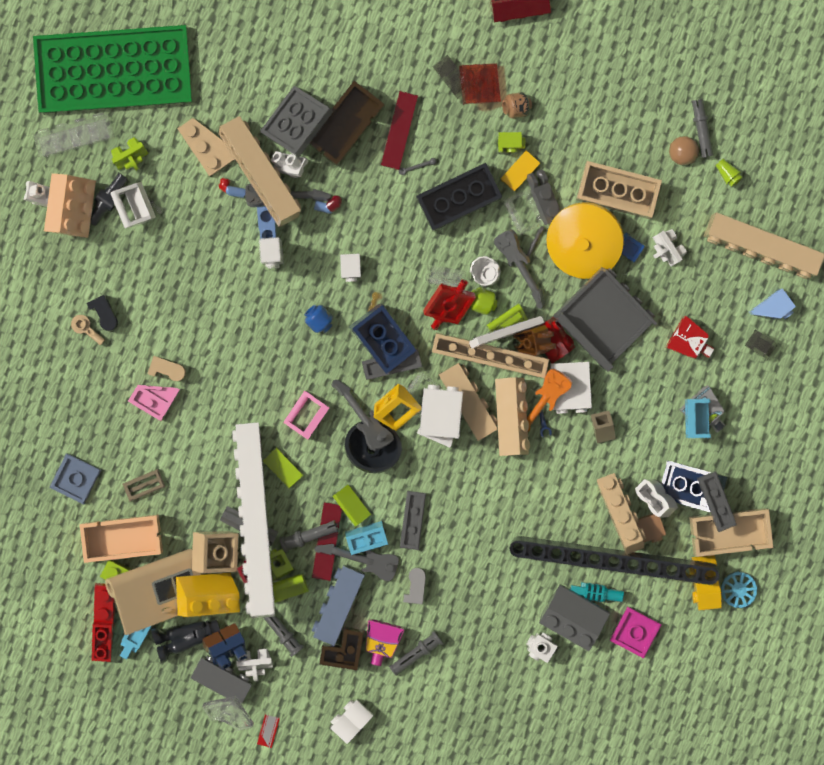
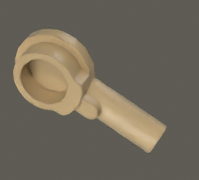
(81, 324)

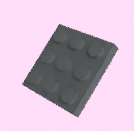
(296, 121)

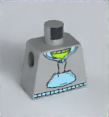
(715, 408)

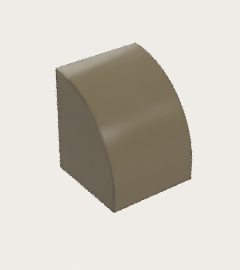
(603, 426)

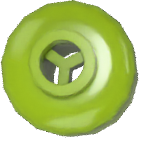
(484, 302)

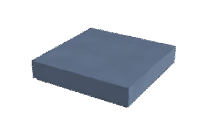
(75, 478)

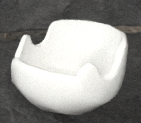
(485, 271)

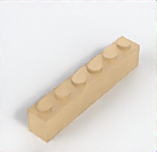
(259, 171)
(490, 355)

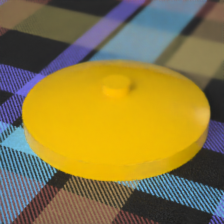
(584, 239)

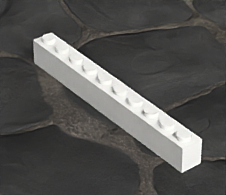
(254, 520)

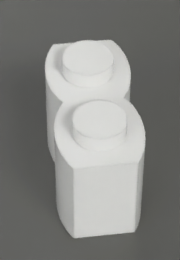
(656, 497)
(351, 720)

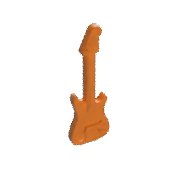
(554, 385)

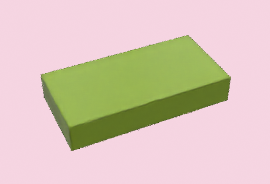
(282, 468)
(351, 505)

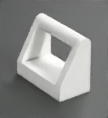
(138, 202)

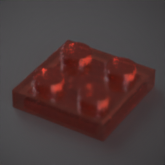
(480, 83)

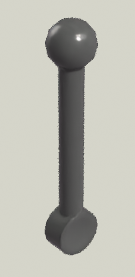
(402, 171)
(534, 241)

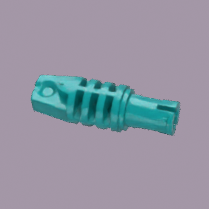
(597, 592)

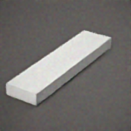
(506, 332)

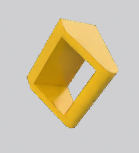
(390, 401)

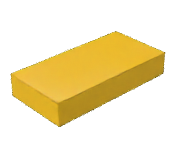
(519, 170)

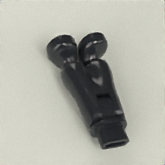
(182, 637)

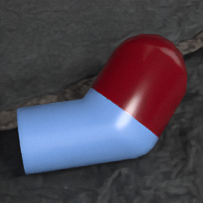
(329, 207)

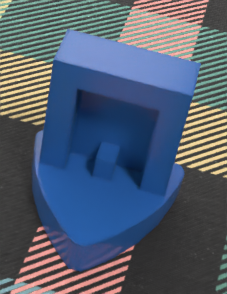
(631, 248)

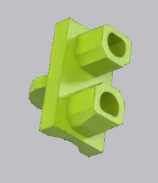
(131, 156)

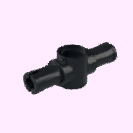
(104, 199)

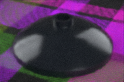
(381, 461)

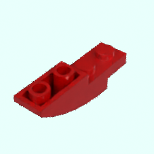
(103, 624)

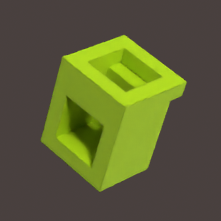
(510, 141)
(285, 566)

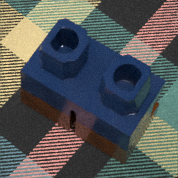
(225, 645)

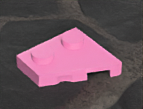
(154, 399)

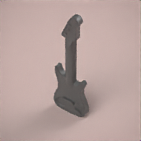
(253, 200)
(509, 245)
(375, 434)
(380, 564)

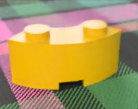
(706, 595)

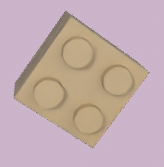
(215, 552)

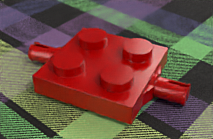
(449, 304)

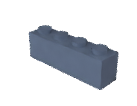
(338, 605)

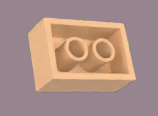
(69, 205)

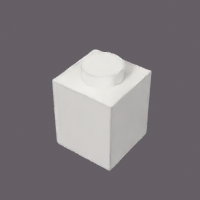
(350, 267)

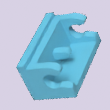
(366, 538)

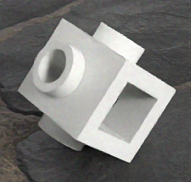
(547, 650)

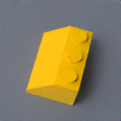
(207, 595)

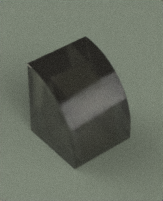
(761, 345)

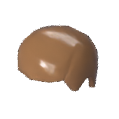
(684, 150)

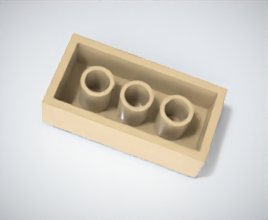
(619, 190)

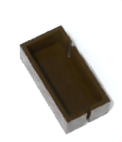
(347, 123)

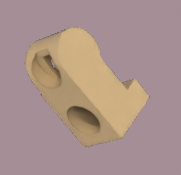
(173, 370)

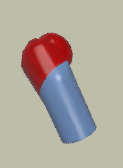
(230, 190)

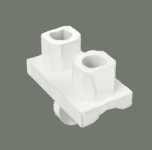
(289, 164)
(37, 193)
(666, 249)
(263, 661)

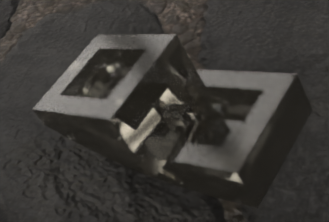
(449, 75)

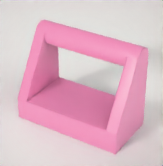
(315, 421)

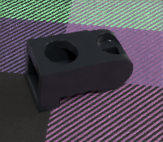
(107, 317)

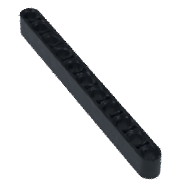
(622, 566)

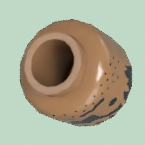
(516, 105)

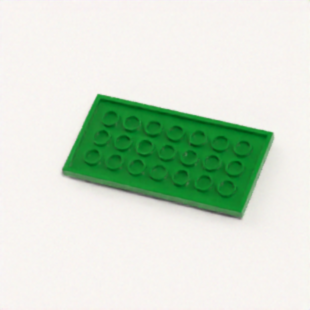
(112, 69)

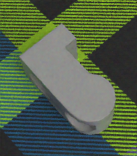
(417, 580)

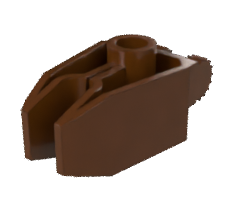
(535, 341)

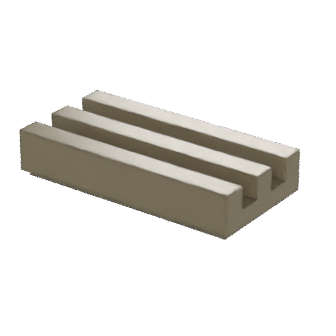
(128, 491)

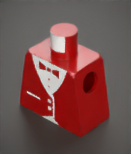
(689, 340)

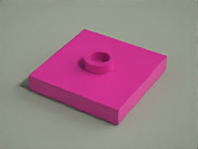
(635, 632)

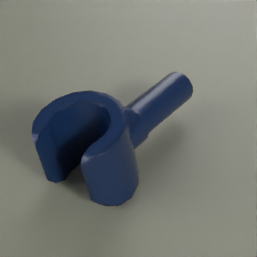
(543, 424)

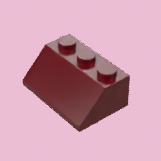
(513, 9)

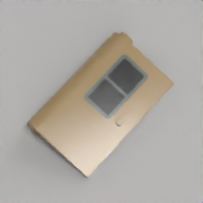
(148, 590)

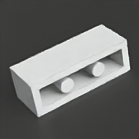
(271, 252)

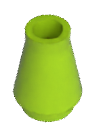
(729, 173)

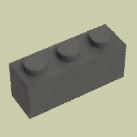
(221, 681)

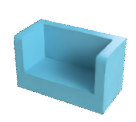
(697, 418)

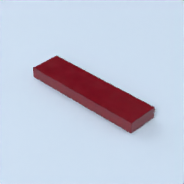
(399, 130)
(324, 562)

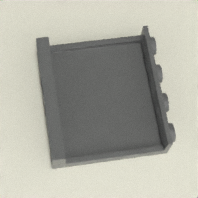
(604, 317)

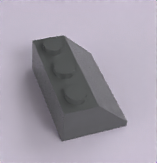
(574, 617)

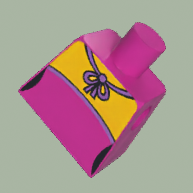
(382, 640)

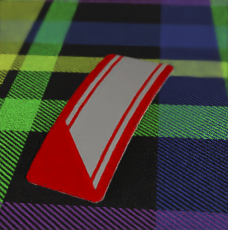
(268, 731)

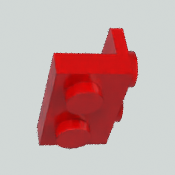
(563, 342)

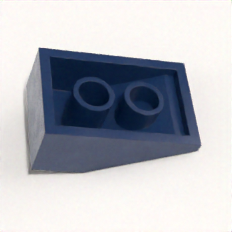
(382, 338)
(682, 485)

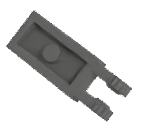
(543, 196)

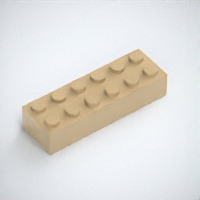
(764, 245)

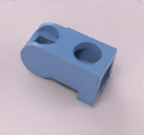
(266, 223)

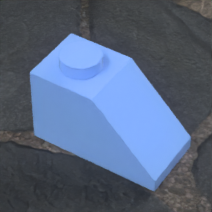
(775, 306)

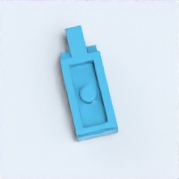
(133, 642)

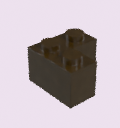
(346, 655)

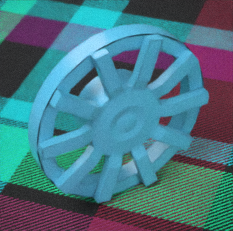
(738, 589)

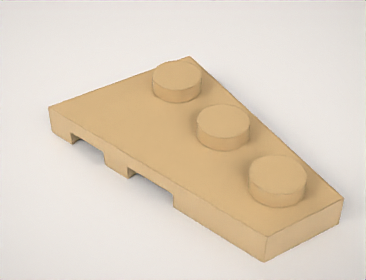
(206, 146)

